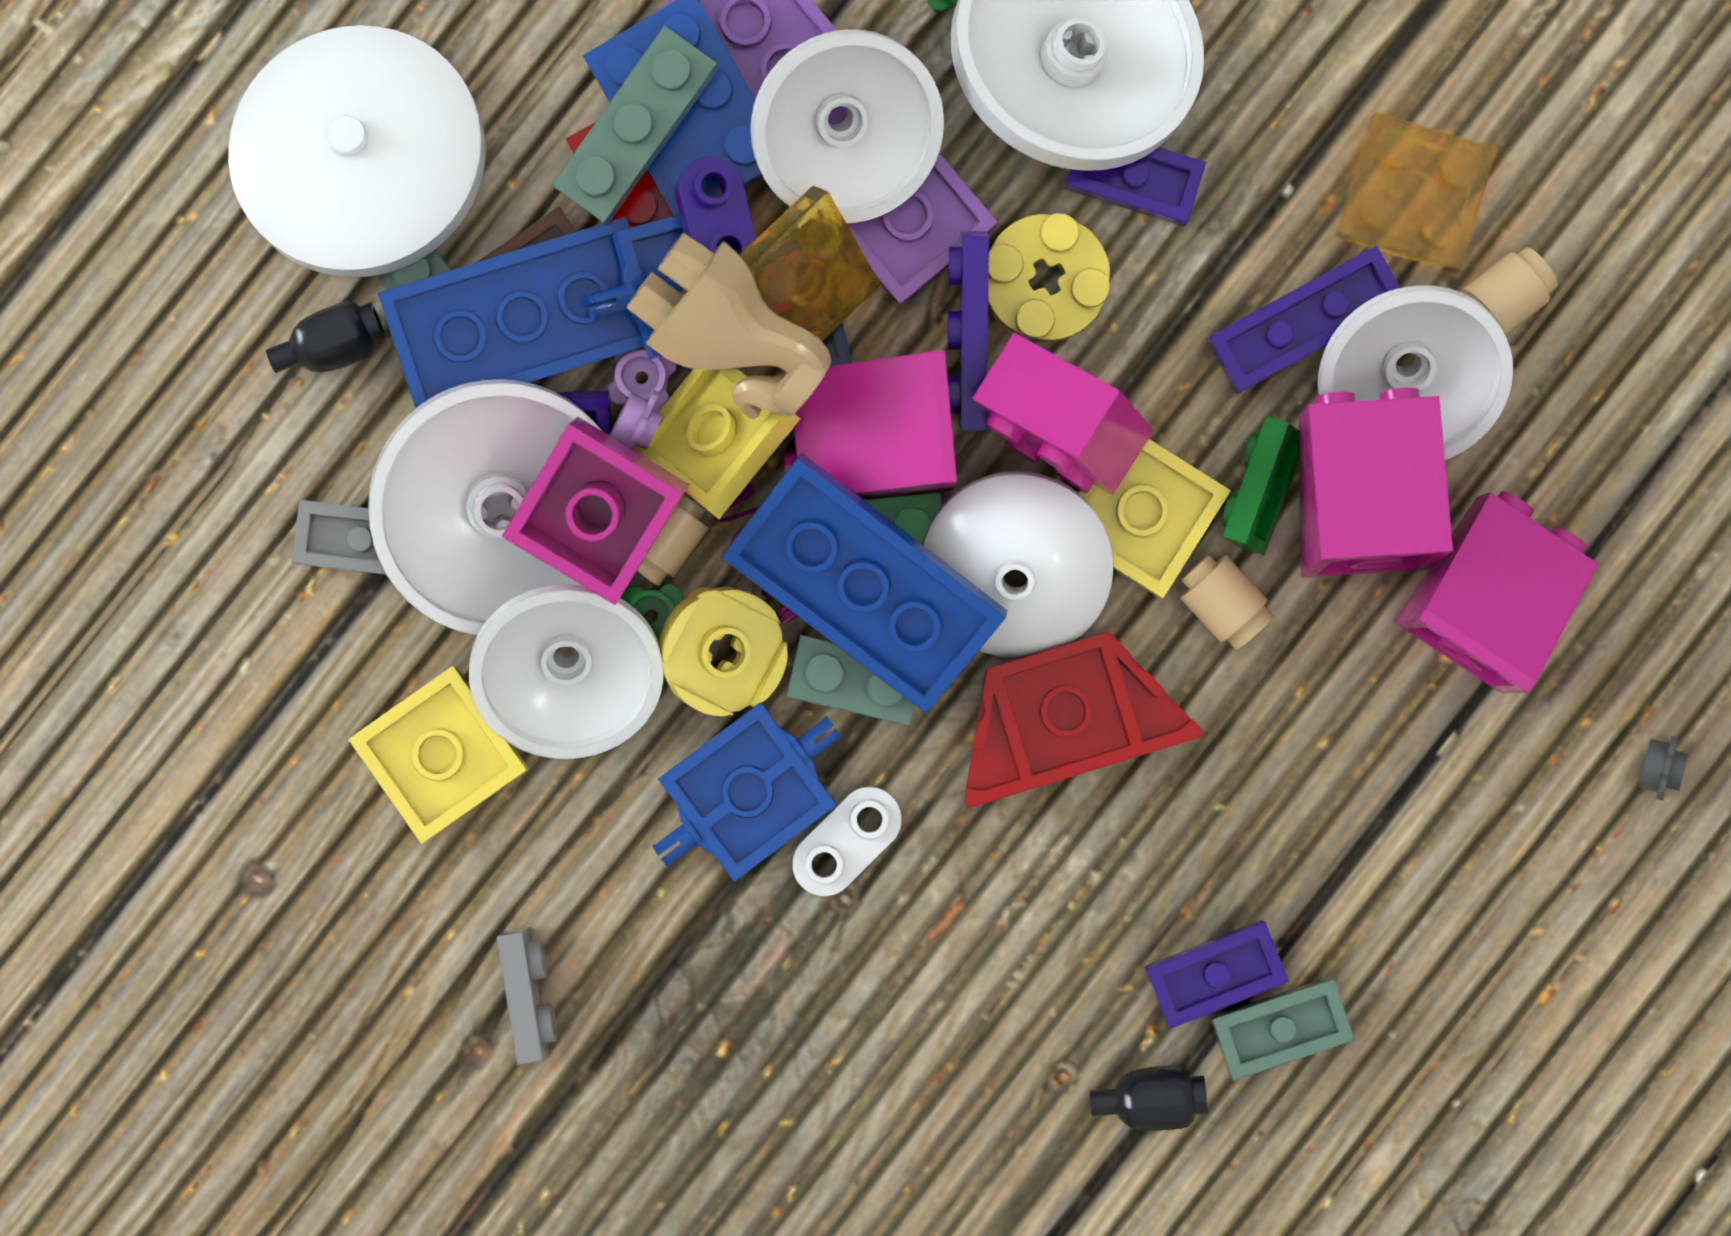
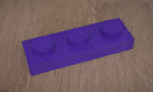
(1299, 320)
(969, 327)

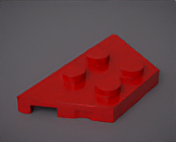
(1067, 717)

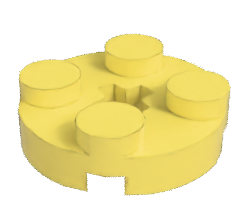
(1082, 287)
(756, 638)

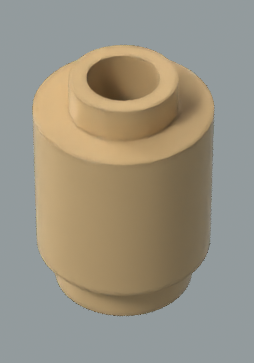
(1514, 287)
(675, 541)
(1225, 600)

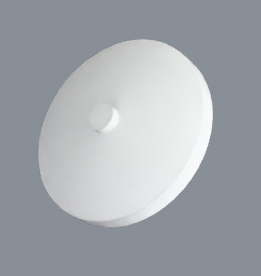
(1079, 77)
(357, 151)
(451, 490)

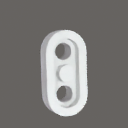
(846, 841)

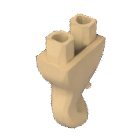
(727, 325)

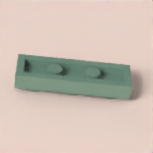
(635, 125)

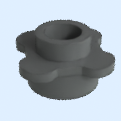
(1663, 767)

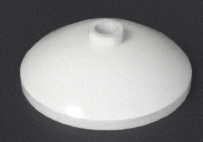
(880, 147)
(1457, 353)
(1034, 528)
(565, 702)

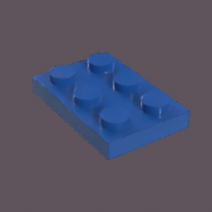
(718, 119)

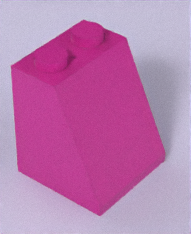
(881, 426)
(1372, 484)
(1500, 593)

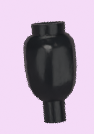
(330, 339)
(1153, 1098)

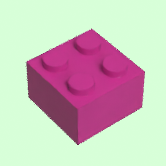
(1061, 416)
(595, 510)

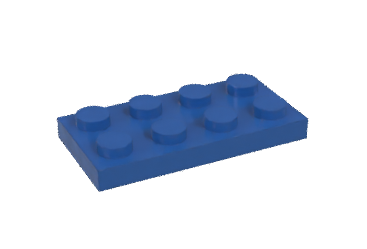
(511, 315)
(864, 583)

